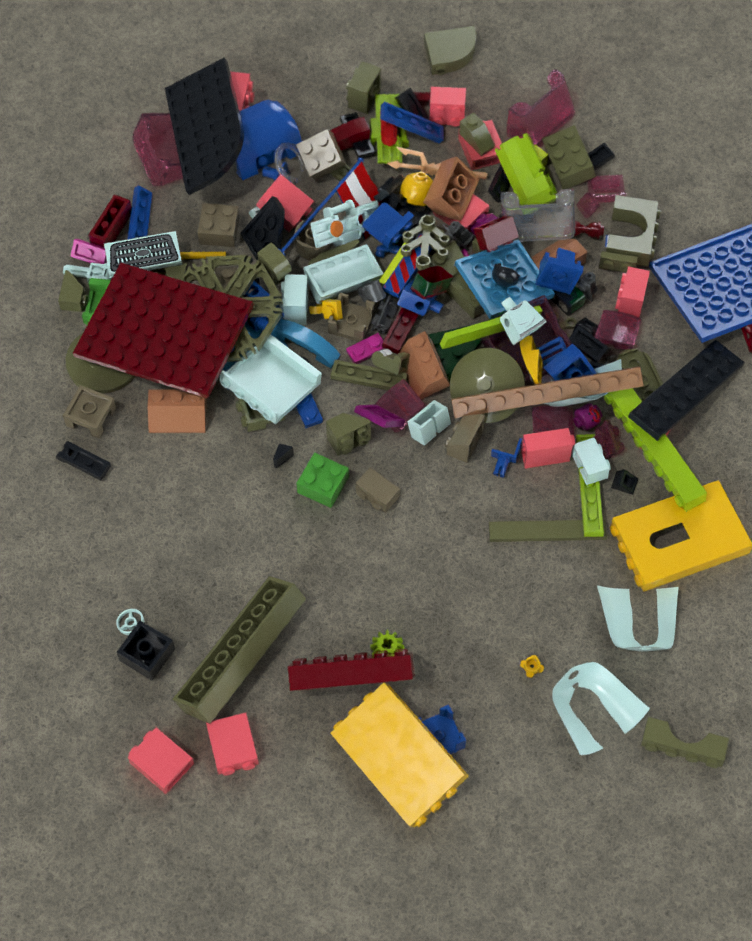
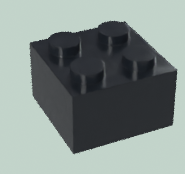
(146, 650)

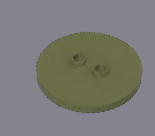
(94, 375)

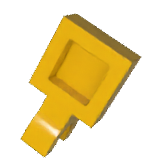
(328, 308)

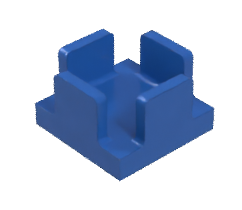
(559, 272)

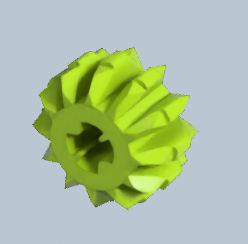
(390, 640)

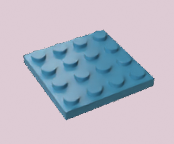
(478, 275)

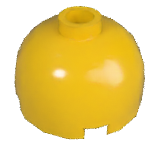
(415, 188)

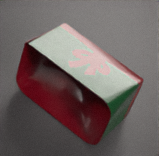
(431, 282)

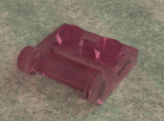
(606, 184)

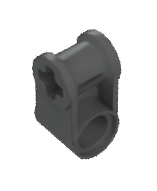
(372, 291)

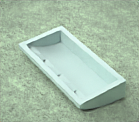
(342, 273)

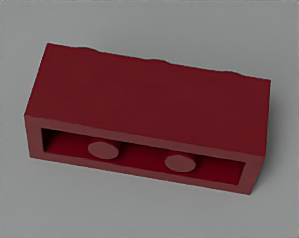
(111, 221)

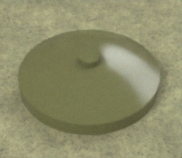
(485, 372)

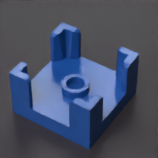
(445, 730)

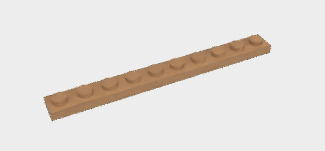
(548, 392)

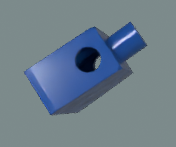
(414, 303)

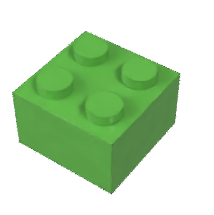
(322, 480)

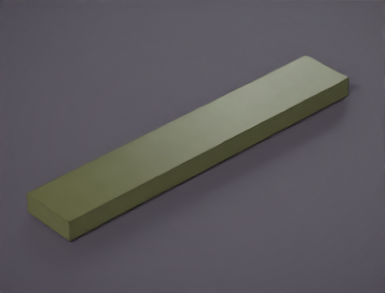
(539, 531)

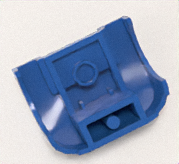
(265, 129)

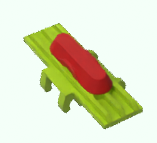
(386, 133)

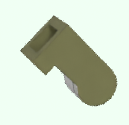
(391, 362)

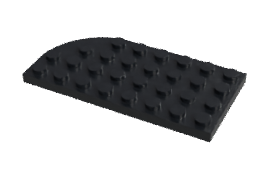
(205, 124)

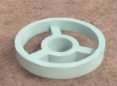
(130, 618)

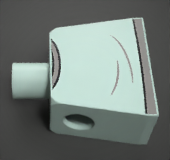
(520, 320)

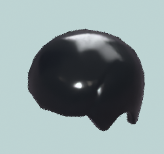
(504, 276)

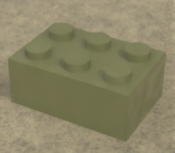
(569, 157)

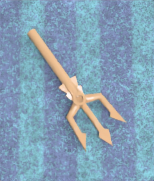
(431, 168)

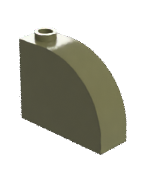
(450, 49)

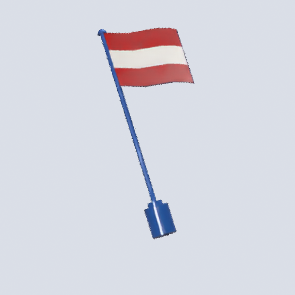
(355, 187)

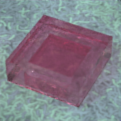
(587, 205)

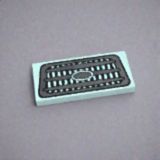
(144, 252)

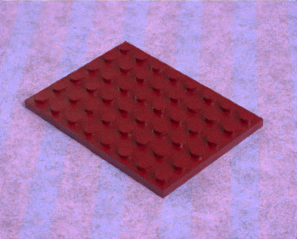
(163, 330)

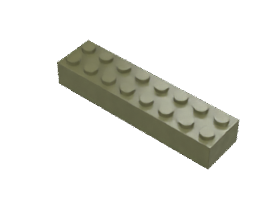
(239, 649)

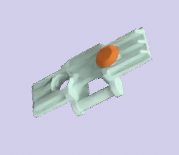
(342, 231)

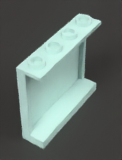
(271, 379)

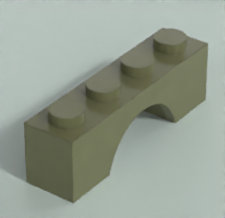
(659, 737)

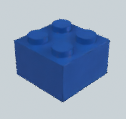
(569, 364)

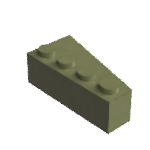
(458, 288)

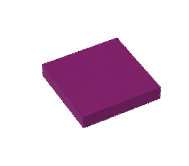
(379, 416)

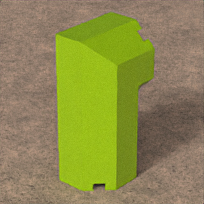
(525, 171)

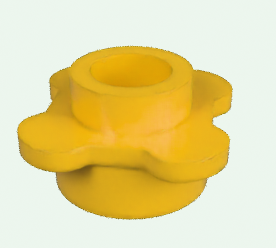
(532, 660)

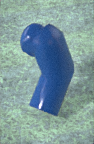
(381, 249)

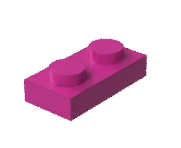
(88, 252)
(364, 349)

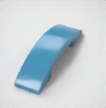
(307, 339)

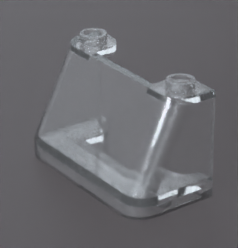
(542, 221)

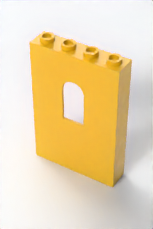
(713, 533)

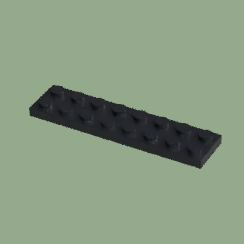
(686, 390)

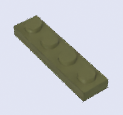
(365, 375)

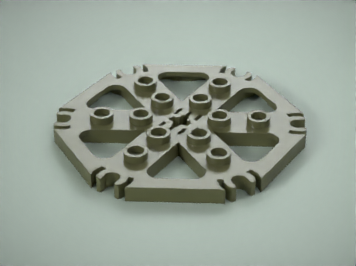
(238, 287)

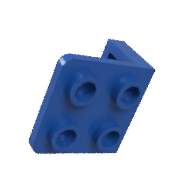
(388, 224)

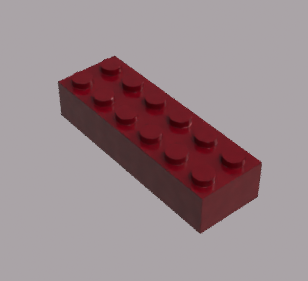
(351, 670)

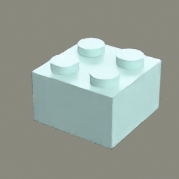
(295, 298)

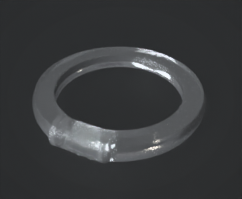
(279, 167)

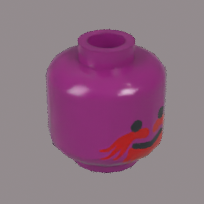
(587, 416)

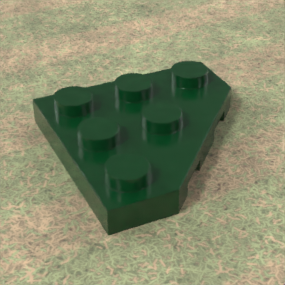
(452, 355)

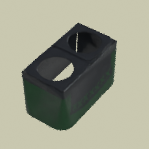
(572, 301)

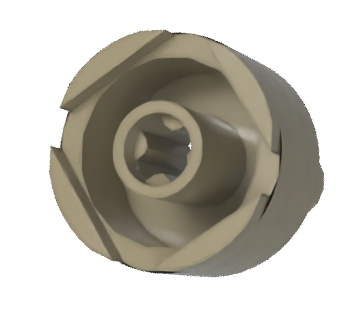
(305, 243)

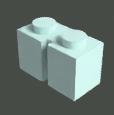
(429, 421)
(590, 457)

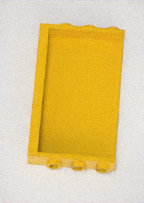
(399, 755)

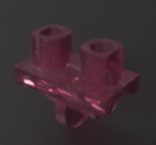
(606, 437)

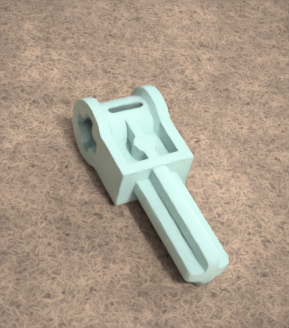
(96, 270)

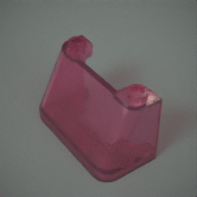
(546, 115)
(157, 148)

